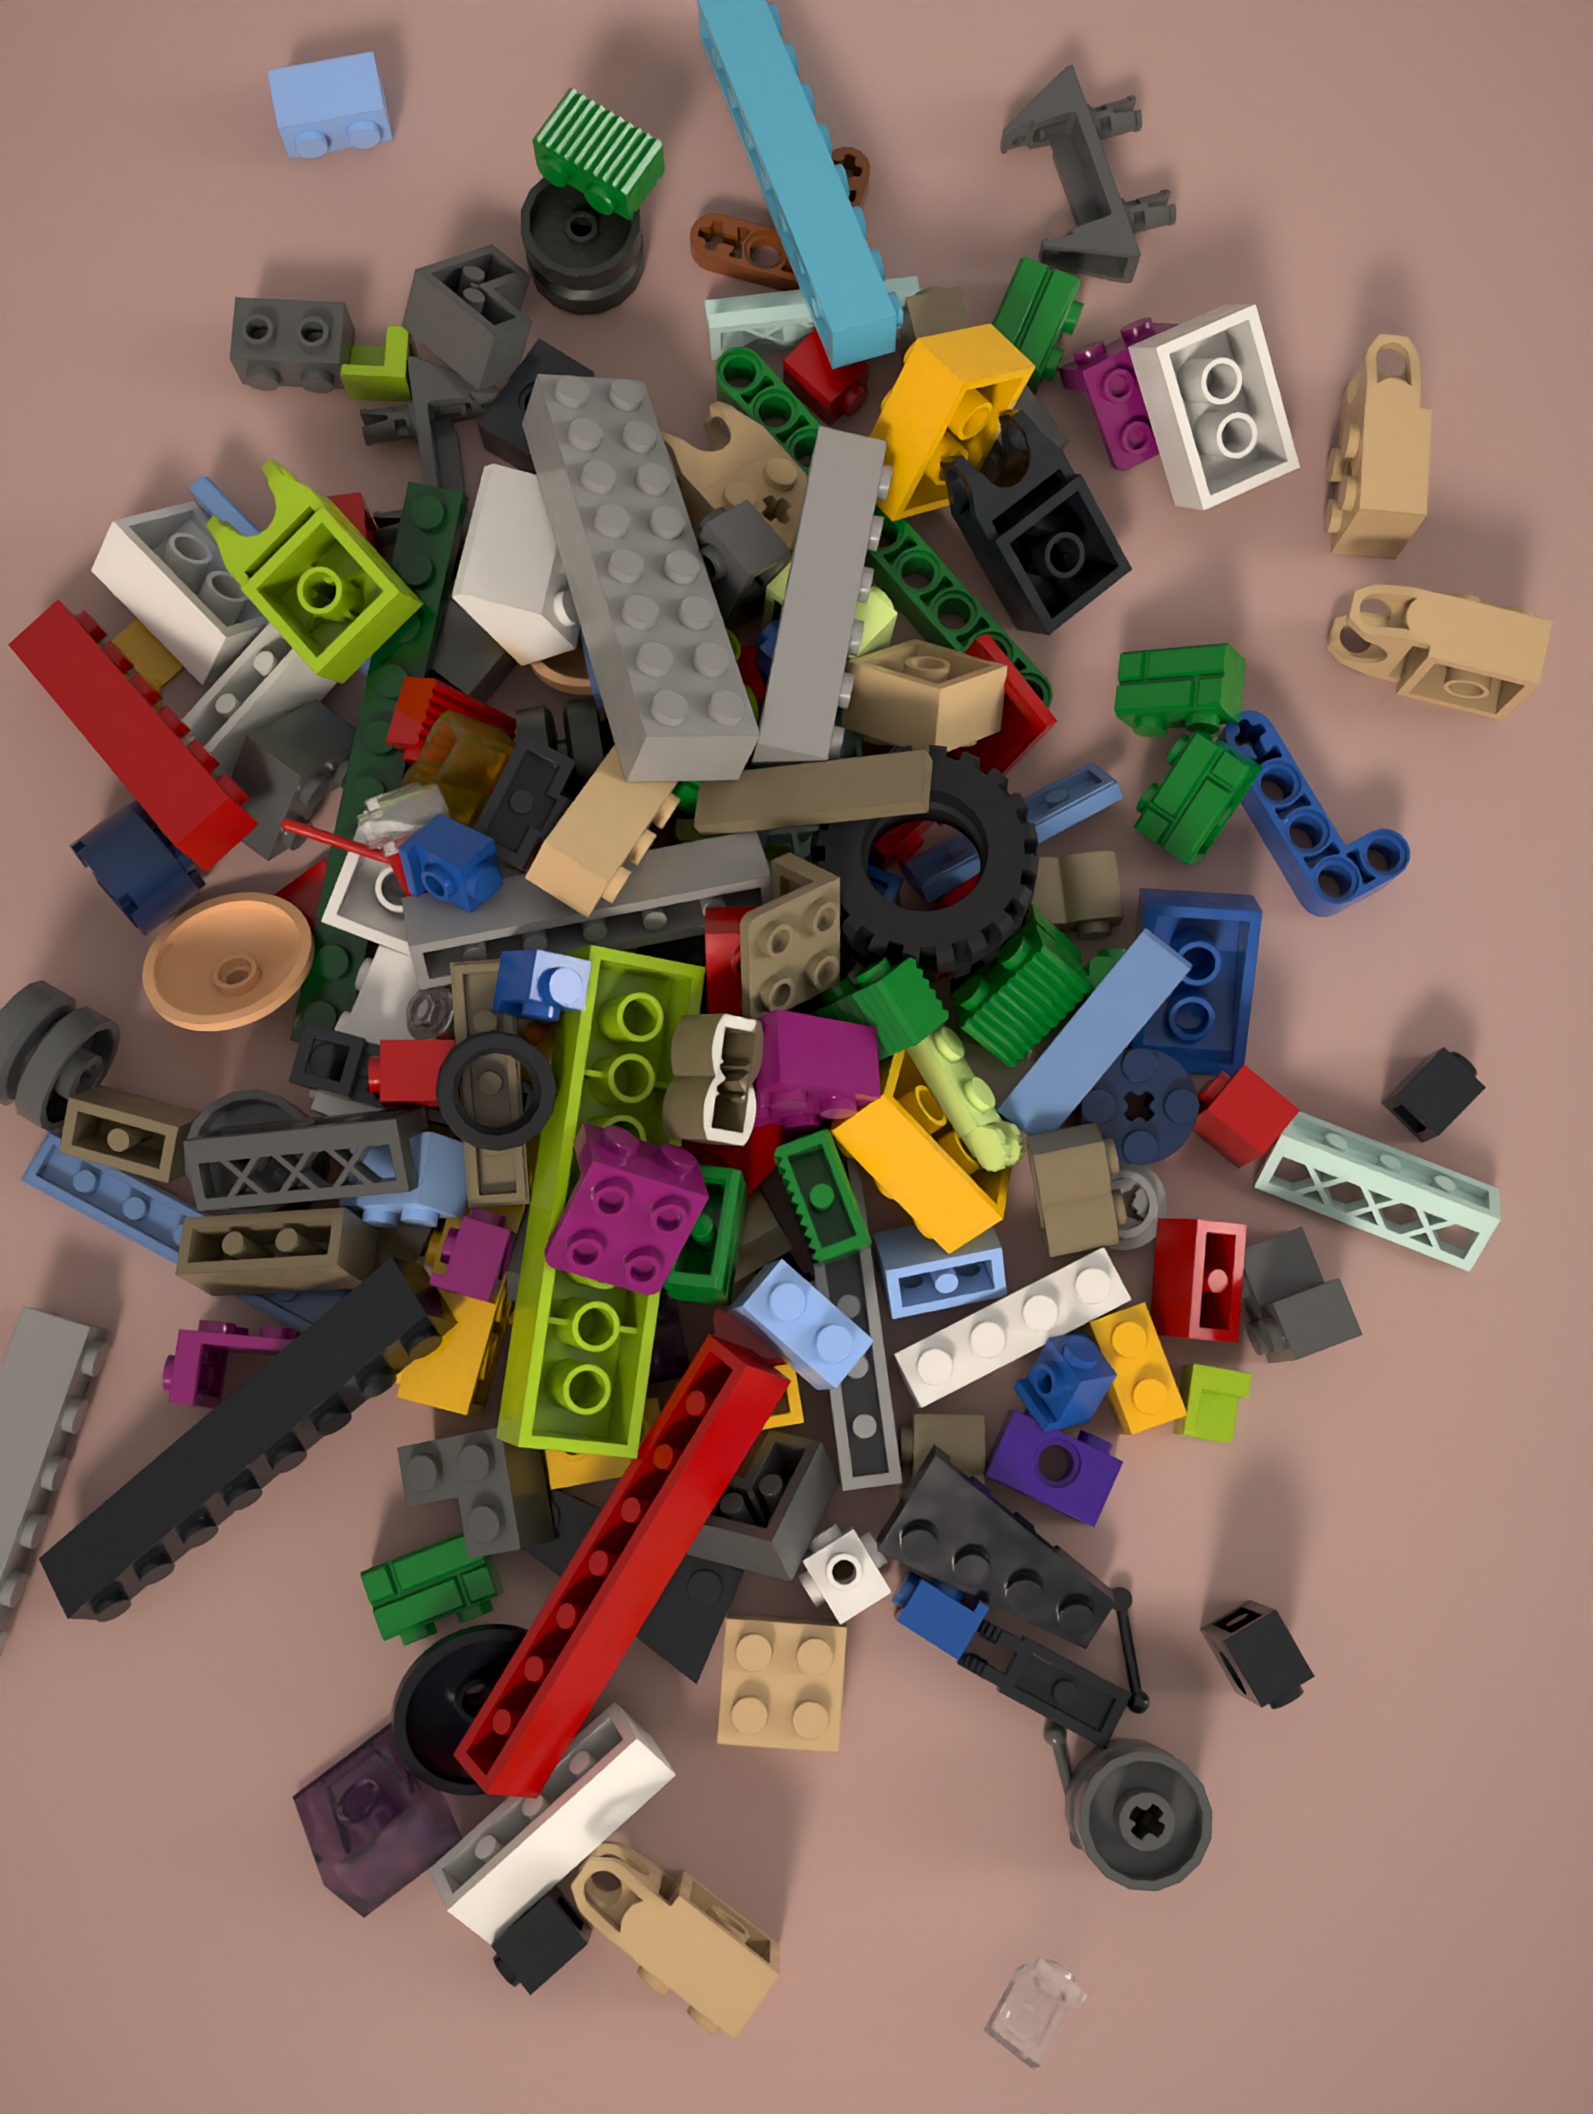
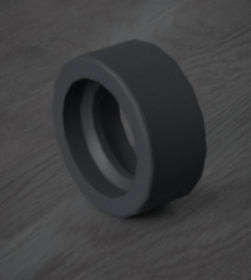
(505, 1136)

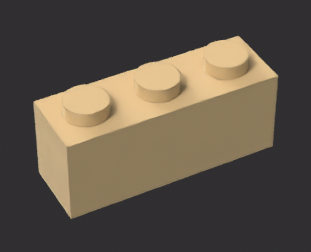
(599, 834)

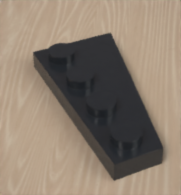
(974, 1543)
(687, 1612)

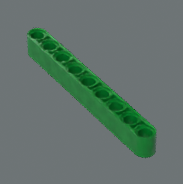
(907, 555)

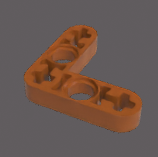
(753, 235)

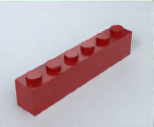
(135, 737)

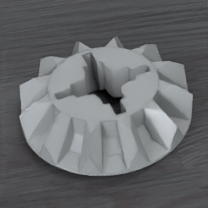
(1148, 1203)

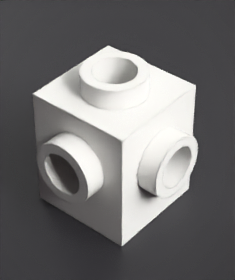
(857, 1591)

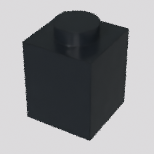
(1434, 1094)
(541, 1941)

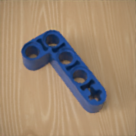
(1302, 810)

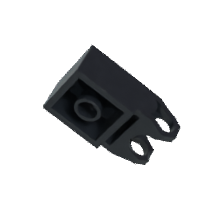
(1034, 528)

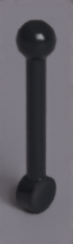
(1139, 1699)

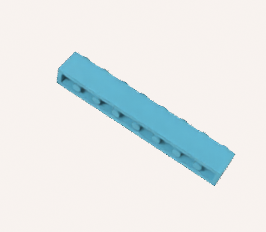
(799, 180)

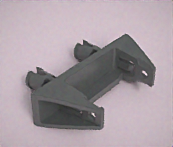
(1106, 224)
(429, 418)

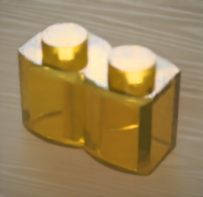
(464, 762)

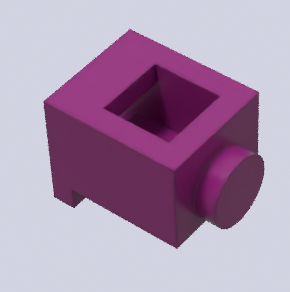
(476, 1256)

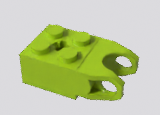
(299, 565)

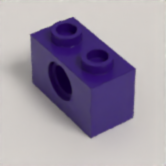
(1082, 1487)

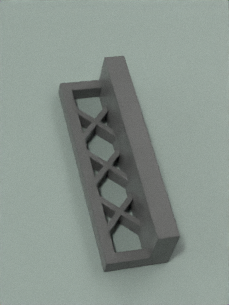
(305, 1136)

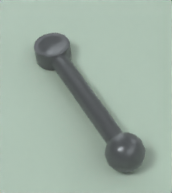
(1056, 1736)

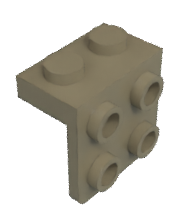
(792, 941)

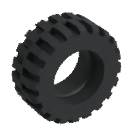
(966, 930)

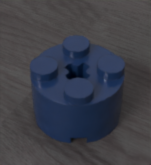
(138, 866)
(1169, 1104)

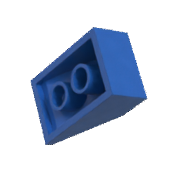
(1210, 1009)

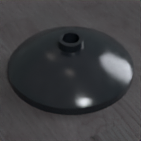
(433, 1703)

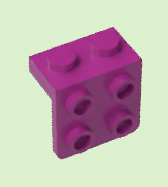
(1115, 394)
(627, 1210)
(200, 1359)

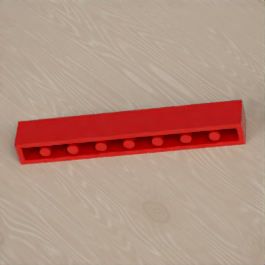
(621, 1569)

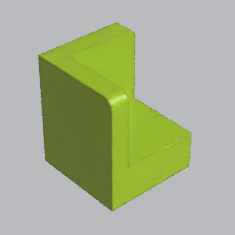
(381, 371)
(1210, 1401)

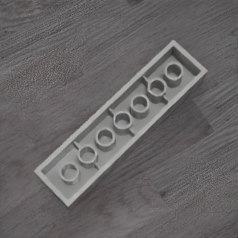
(638, 581)

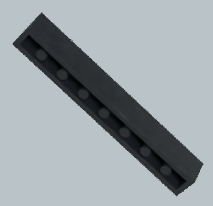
(248, 1441)

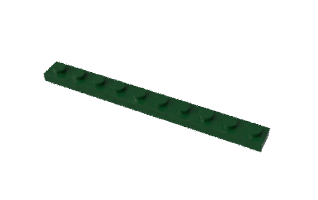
(425, 562)

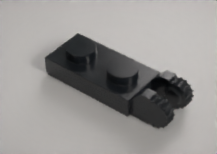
(1052, 1685)

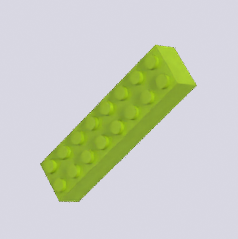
(578, 1342)

